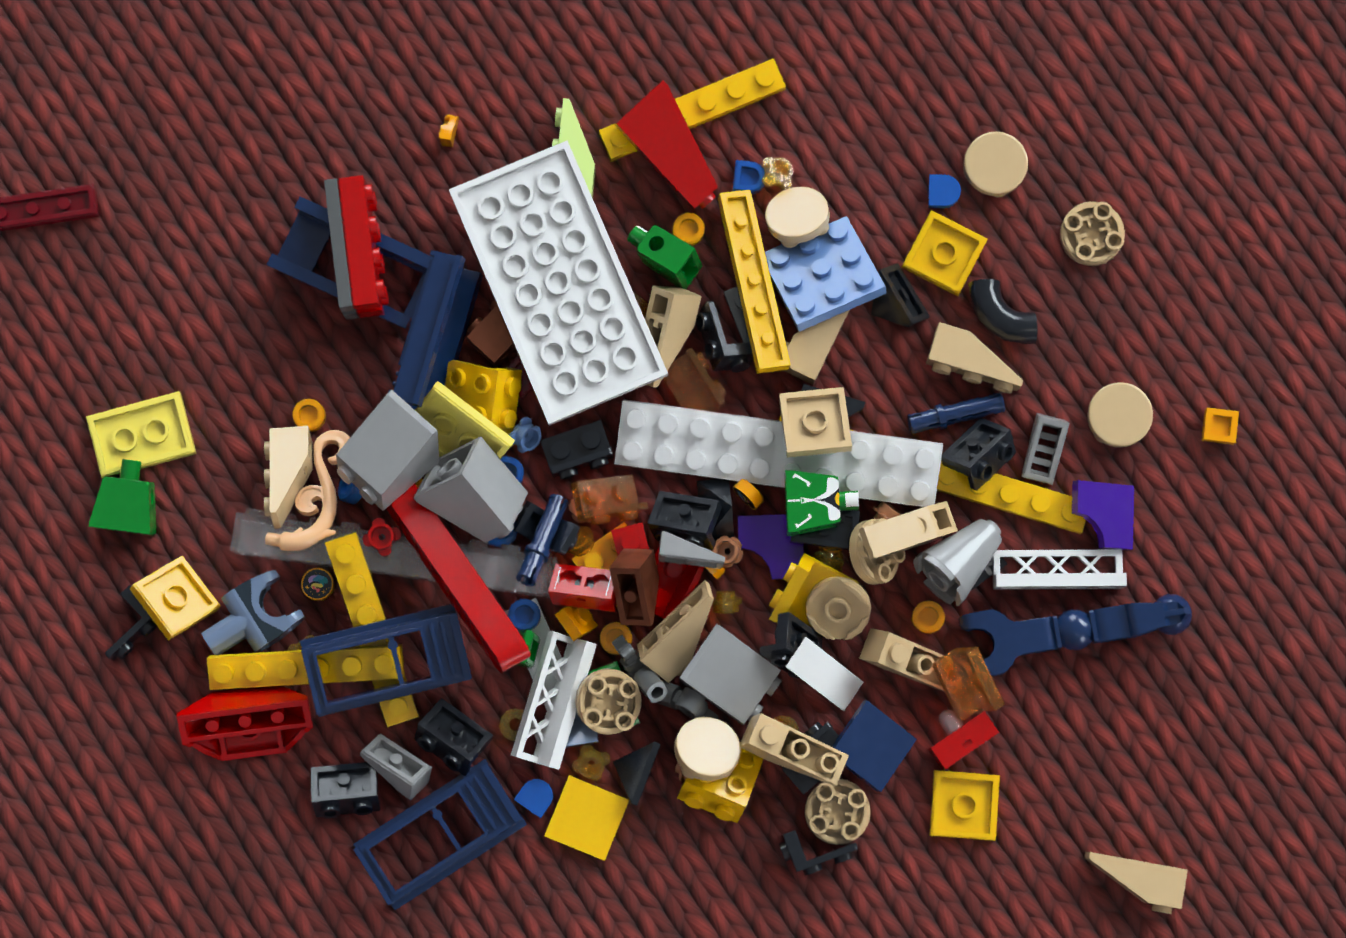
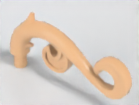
(308, 495)

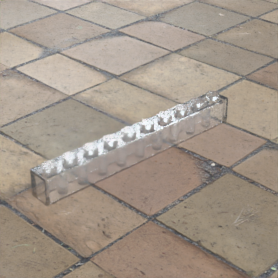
(494, 566)

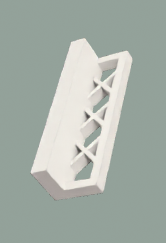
(1063, 579)
(561, 707)

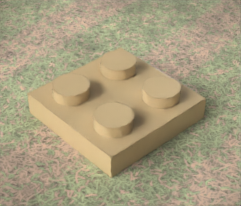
(815, 422)

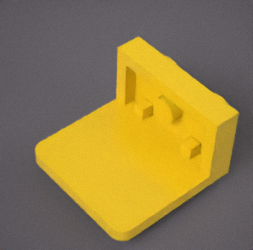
(487, 390)
(801, 581)
(725, 796)

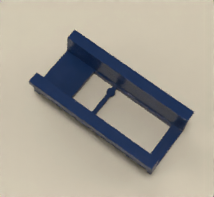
(308, 240)
(436, 326)
(441, 643)
(488, 806)

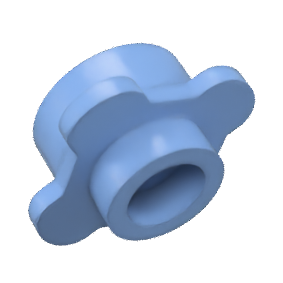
(526, 435)

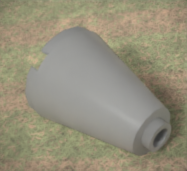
(959, 560)

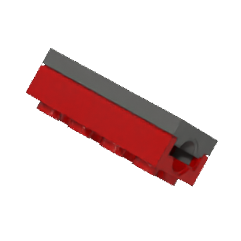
(354, 248)

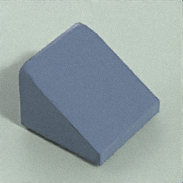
(581, 734)

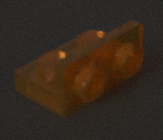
(693, 385)
(607, 498)
(967, 682)

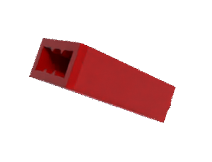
(666, 142)

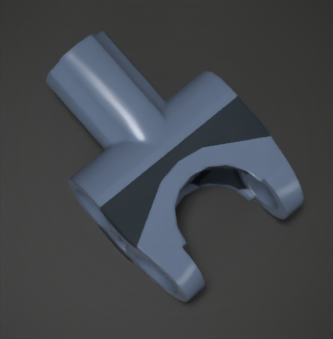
(249, 619)

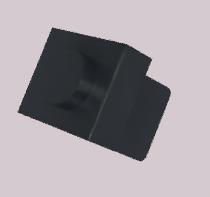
(722, 356)
(529, 519)
(142, 627)
(792, 850)

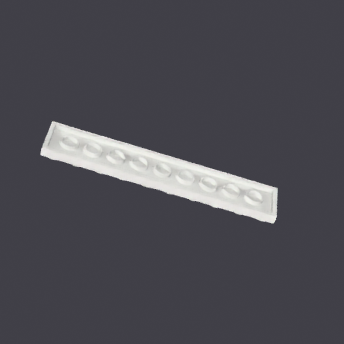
(755, 451)

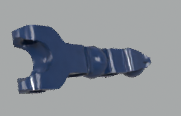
(1075, 628)

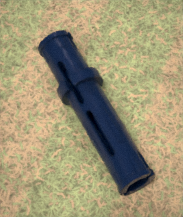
(962, 411)
(538, 550)

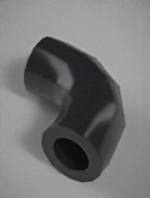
(998, 316)

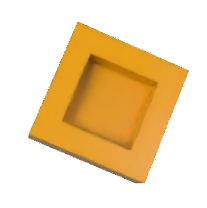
(1220, 426)
(576, 621)

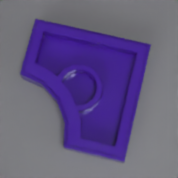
(1108, 510)
(768, 539)

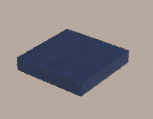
(873, 745)

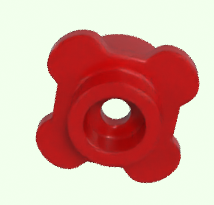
(372, 538)

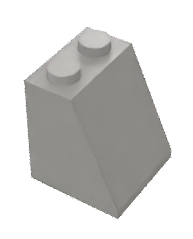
(388, 452)
(473, 491)
(731, 675)

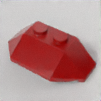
(245, 722)

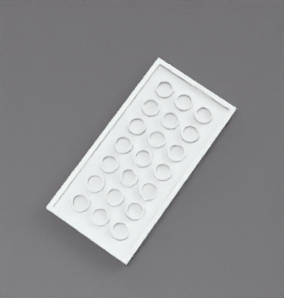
(558, 283)

